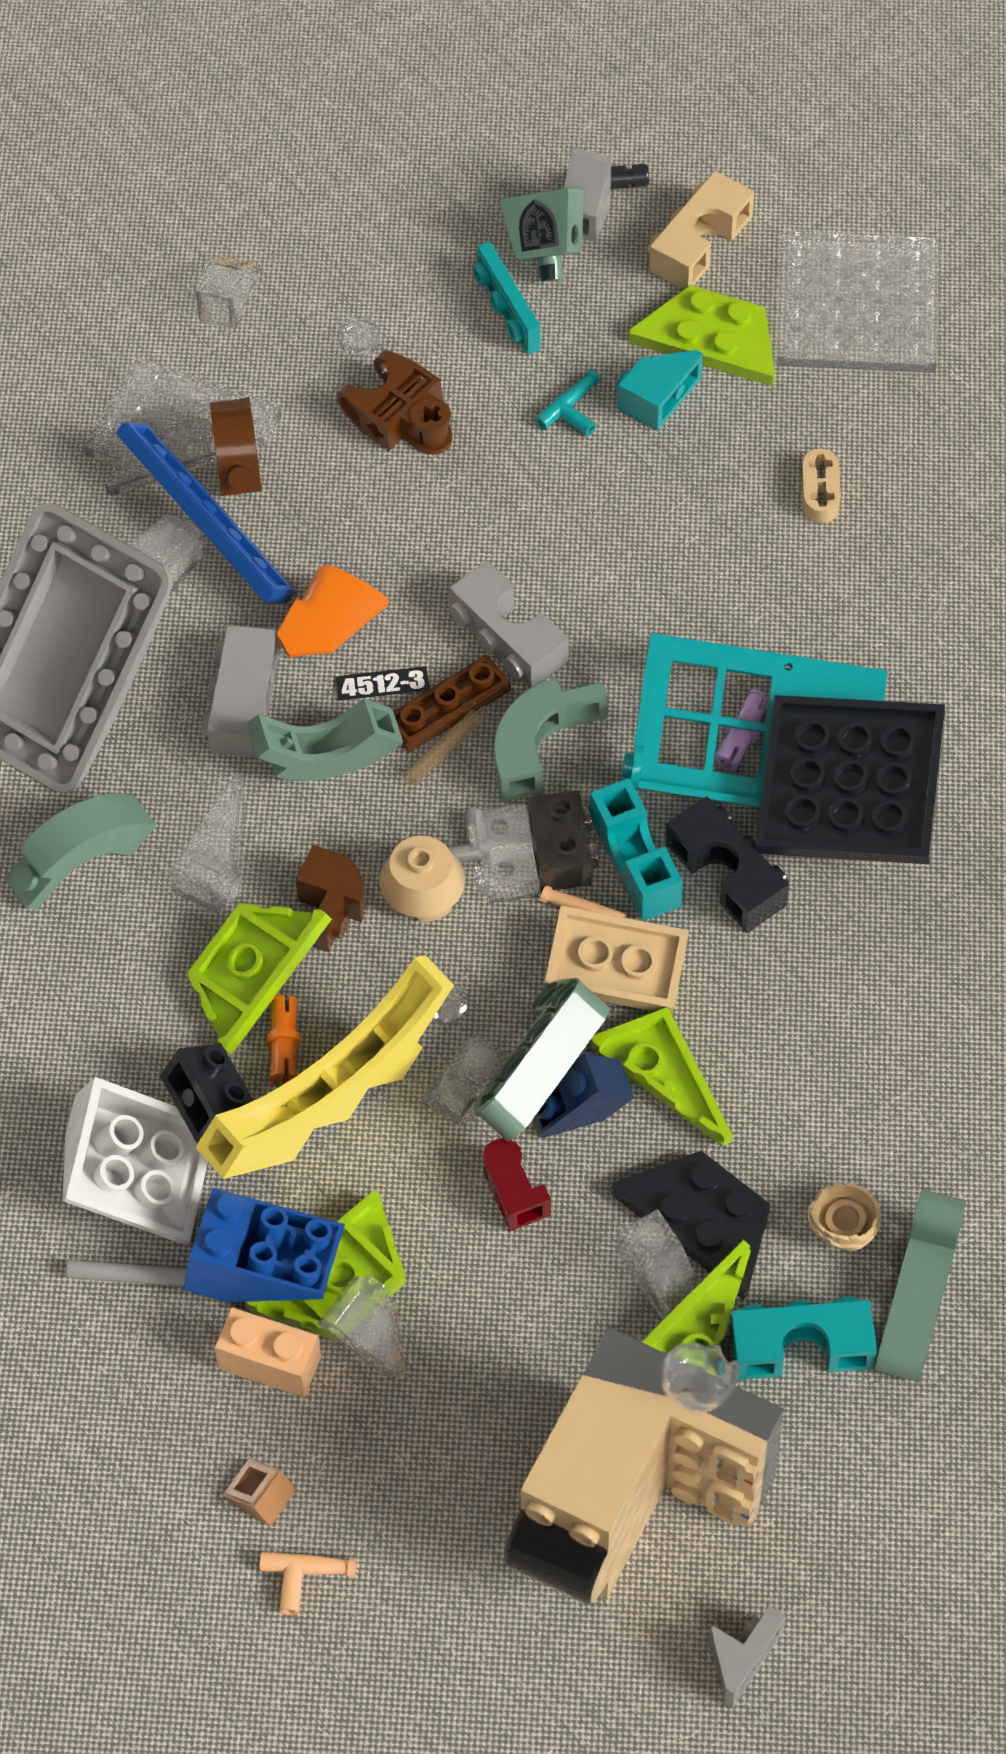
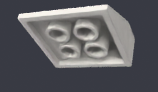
(132, 1161)

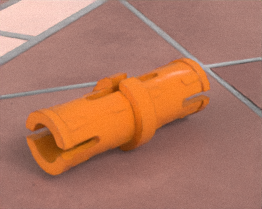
(283, 1039)

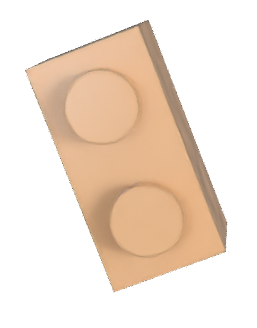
(268, 1352)

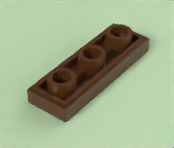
(450, 702)

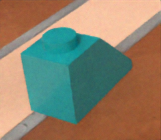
(658, 386)

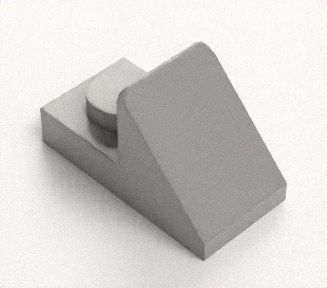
(739, 1662)

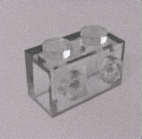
(504, 853)

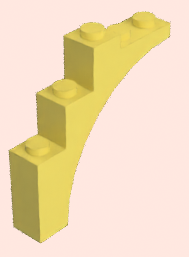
(329, 1090)

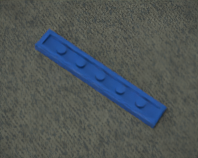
(205, 512)

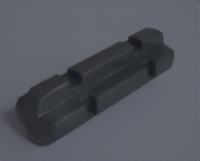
(637, 175)

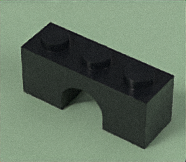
(708, 836)

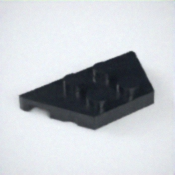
(703, 1208)

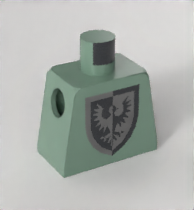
(545, 228)

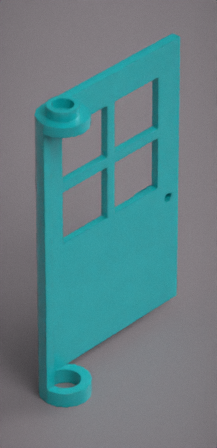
(806, 679)

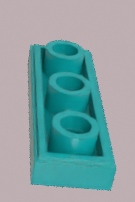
(506, 298)

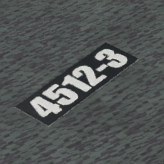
(382, 683)

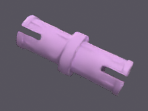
(736, 740)

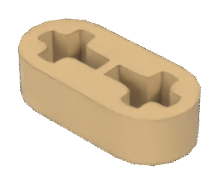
(812, 485)

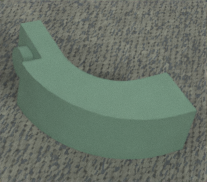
(530, 722)
(326, 749)
(74, 836)

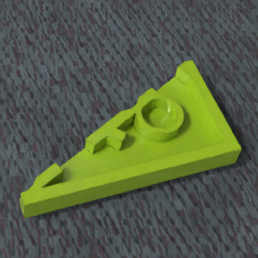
(662, 1064)
(706, 1310)

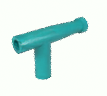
(564, 409)

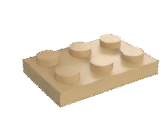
(618, 958)

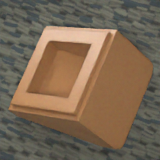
(260, 1491)

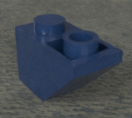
(584, 1096)

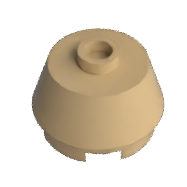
(422, 878)

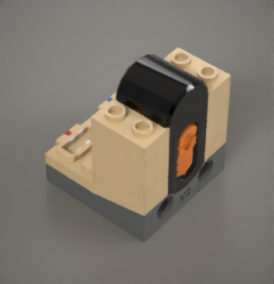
(617, 1455)

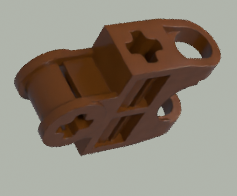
(400, 407)

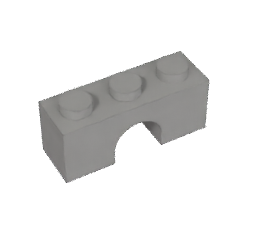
(528, 648)

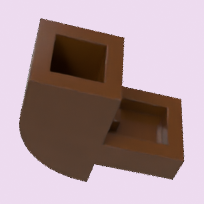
(235, 446)
(334, 887)

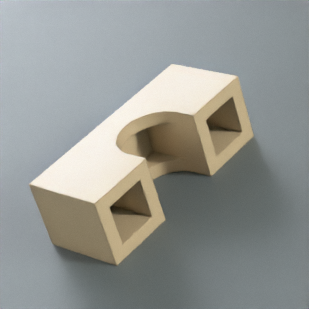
(714, 208)

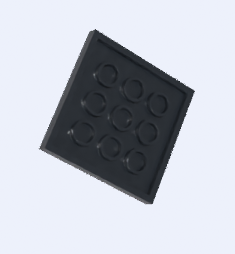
(851, 779)

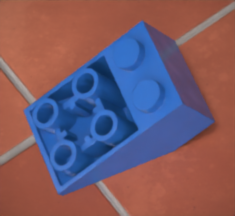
(260, 1251)

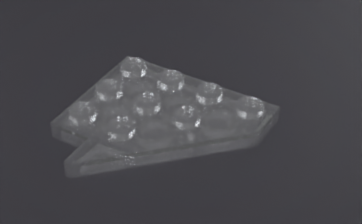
(177, 412)

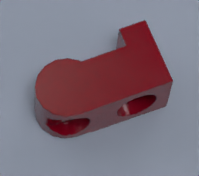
(510, 1186)

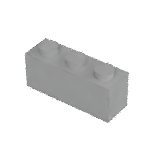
(241, 689)

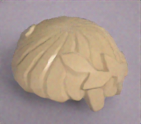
(845, 1216)

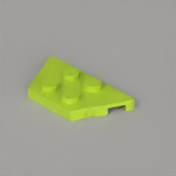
(723, 328)
(250, 965)
(363, 1251)

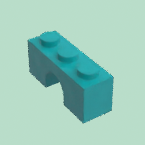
(642, 868)
(839, 1328)

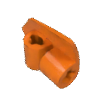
(329, 613)

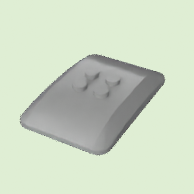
(71, 641)

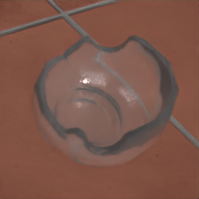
(698, 1377)

